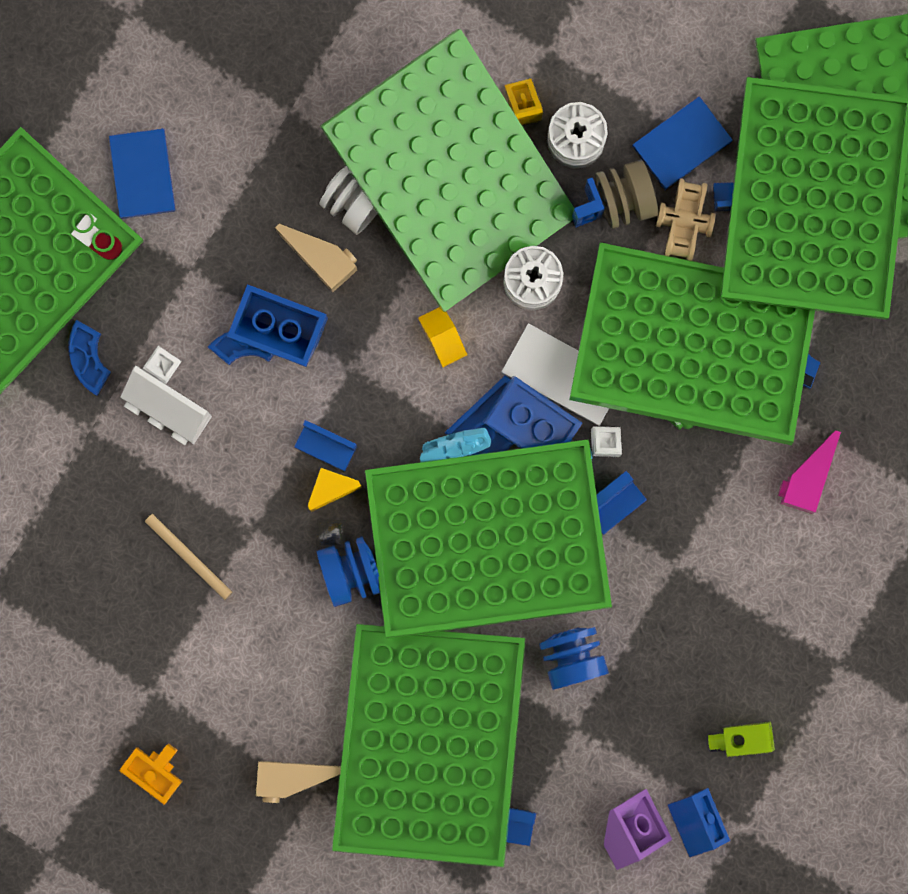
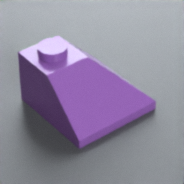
(634, 830)

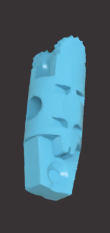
(456, 445)

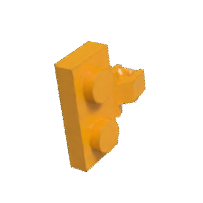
(153, 772)

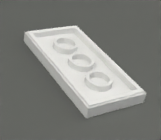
(549, 369)

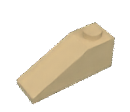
(322, 257)
(282, 780)

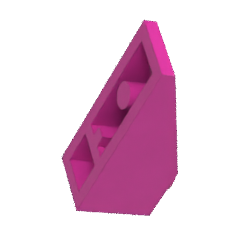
(808, 480)

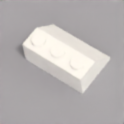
(164, 406)

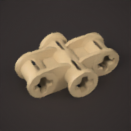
(685, 219)

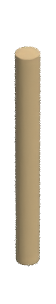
(188, 556)

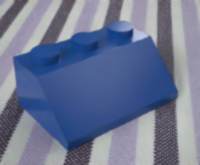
(277, 326)

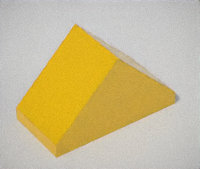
(524, 101)
(442, 336)
(330, 488)

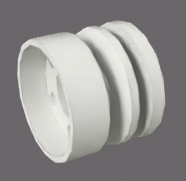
(570, 149)
(346, 194)
(541, 292)

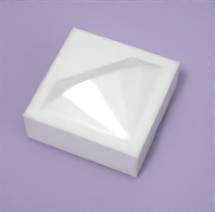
(161, 365)
(606, 441)

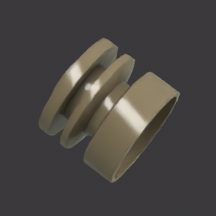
(627, 194)

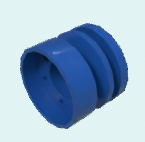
(348, 571)
(573, 658)

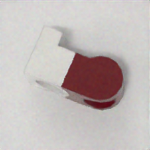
(102, 240)

